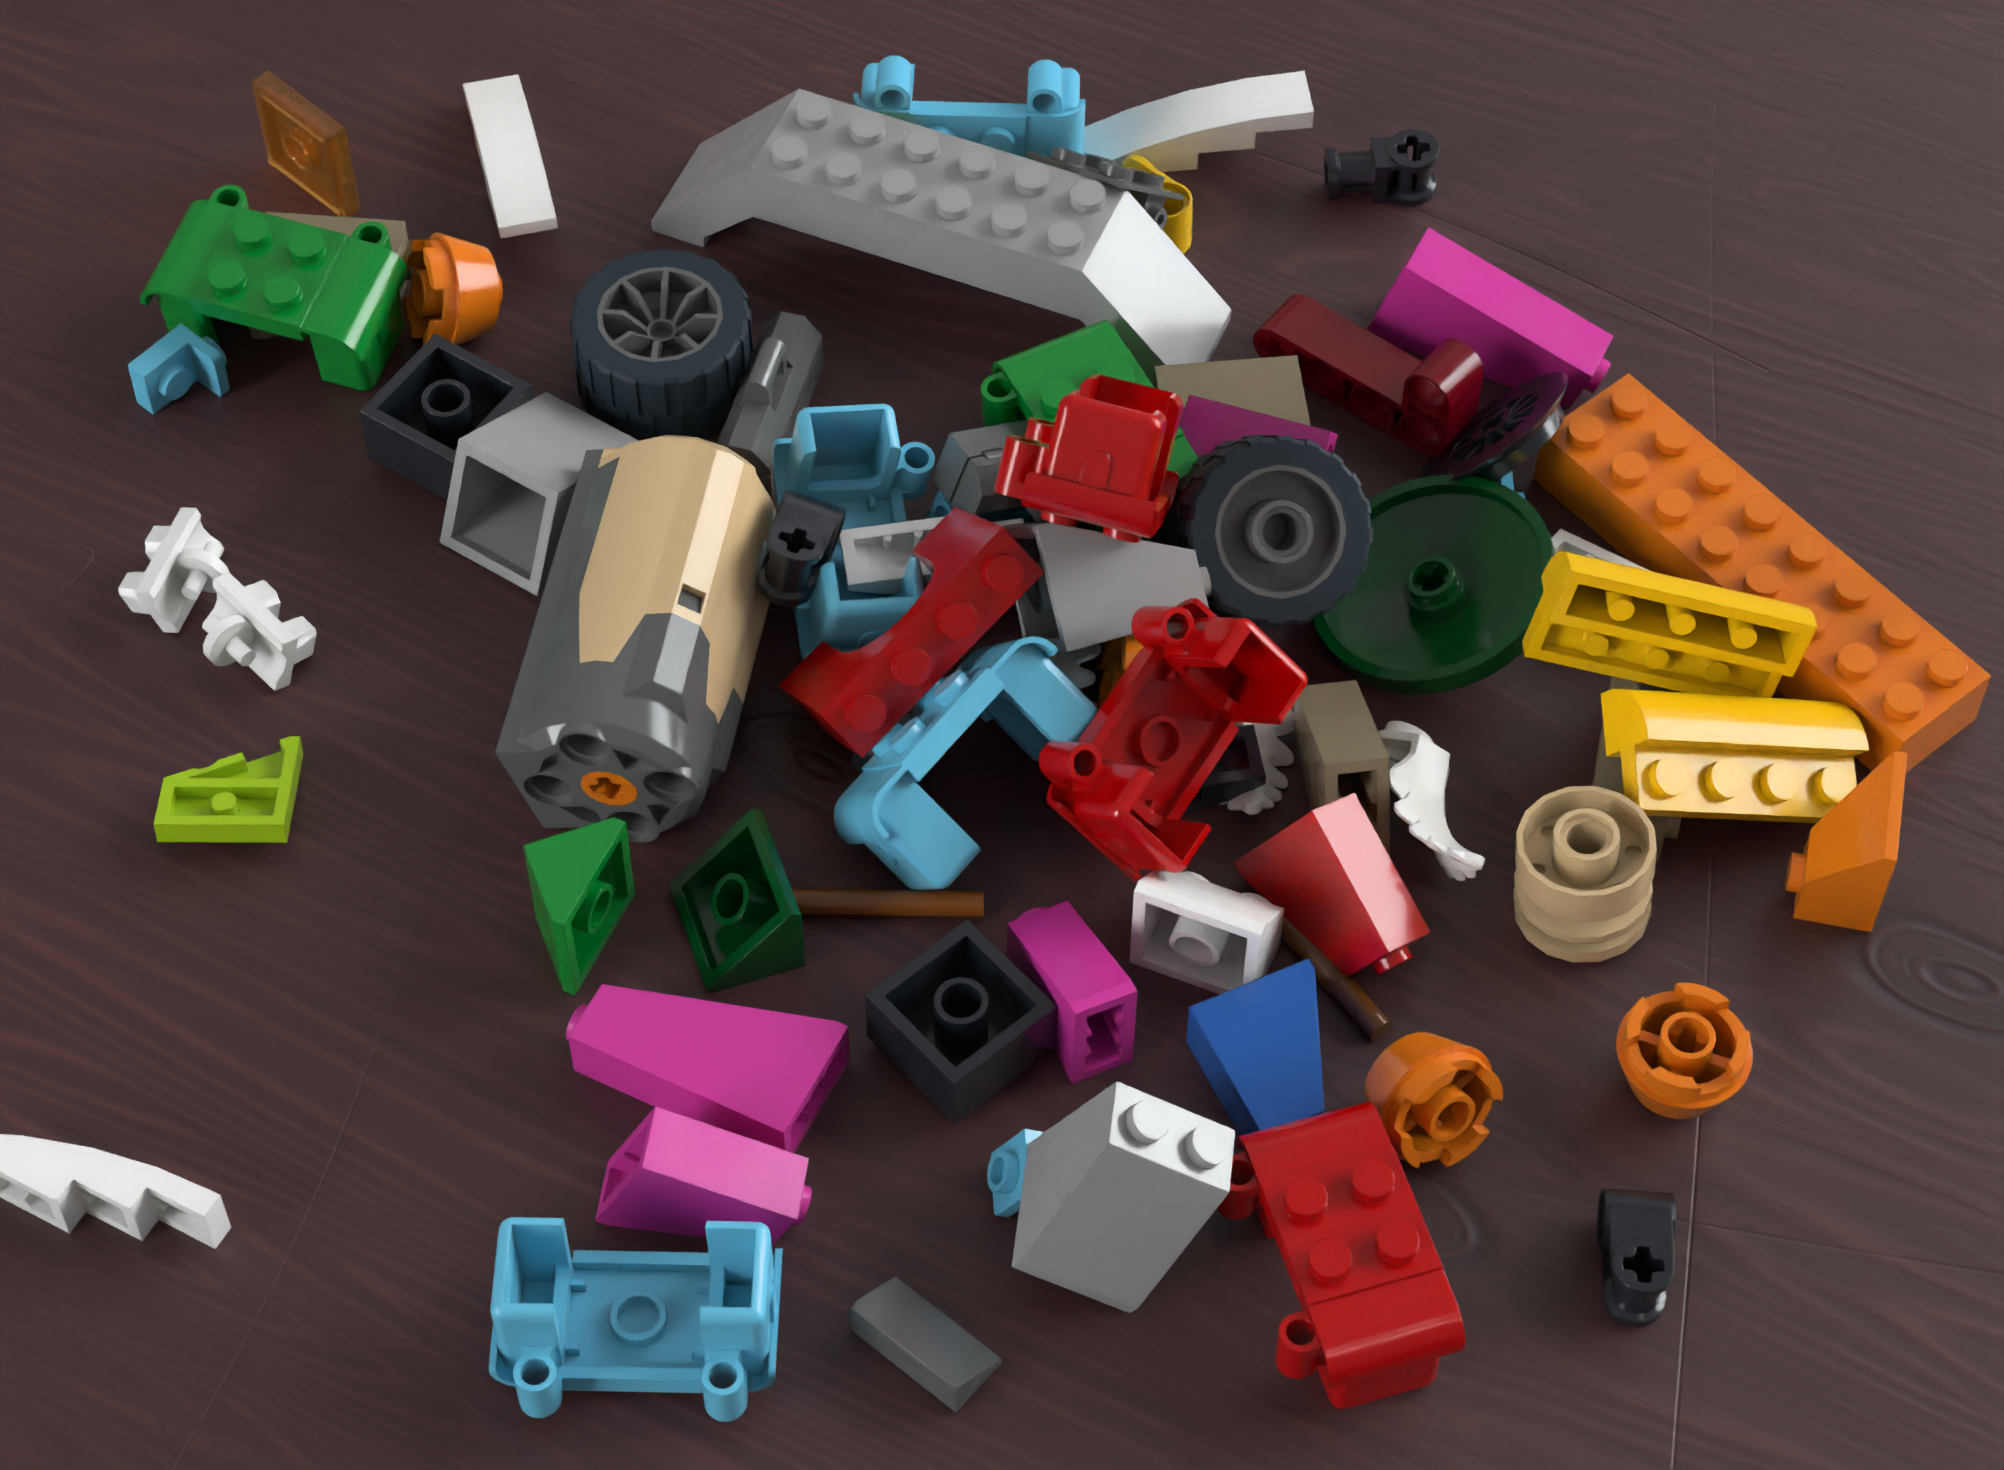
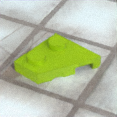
(232, 799)

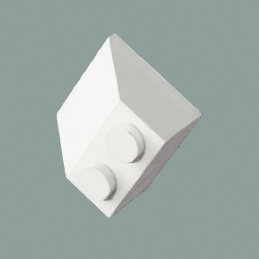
(1202, 931)

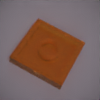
(306, 144)

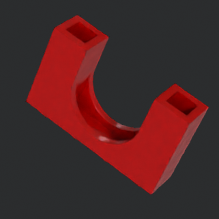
(866, 691)

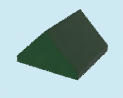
(740, 908)

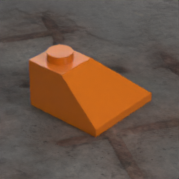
(1851, 852)

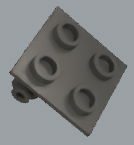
(1142, 185)

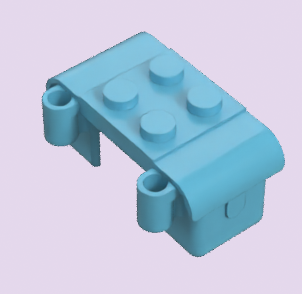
(1049, 118)
(856, 463)
(895, 815)
(635, 1316)

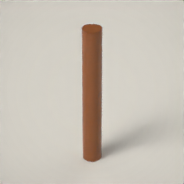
(889, 902)

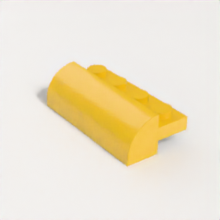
(1664, 629)
(1732, 754)

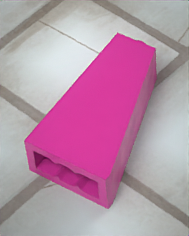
(1506, 322)
(712, 1060)

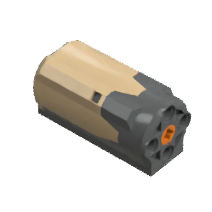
(642, 638)

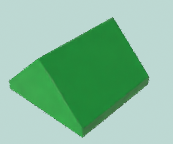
(580, 893)

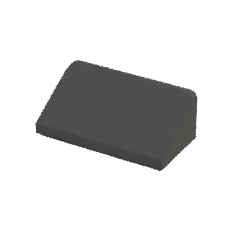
(923, 1342)

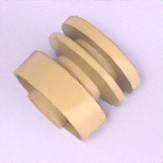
(1584, 873)

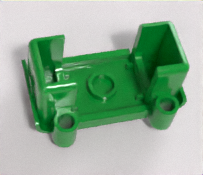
(284, 282)
(1039, 377)

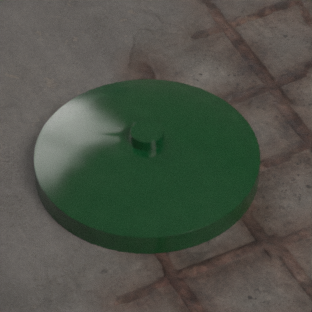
(1442, 586)

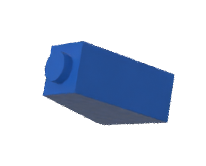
(1262, 1048)

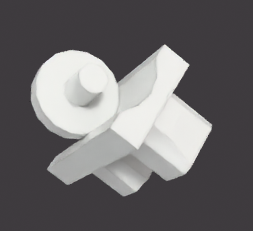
(180, 568)
(248, 631)

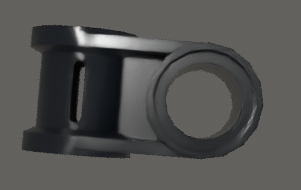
(798, 545)
(1636, 1253)

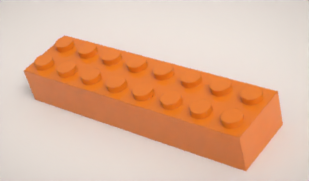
(1698, 516)

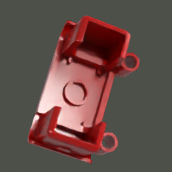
(1098, 459)
(1166, 733)
(1354, 1252)

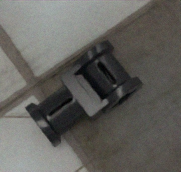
(1385, 169)

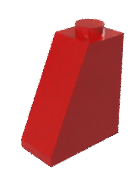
(1338, 887)

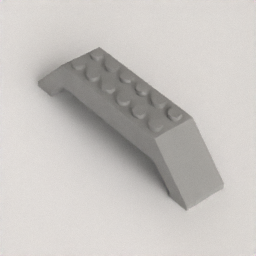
(953, 214)

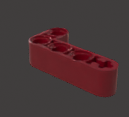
(1390, 389)

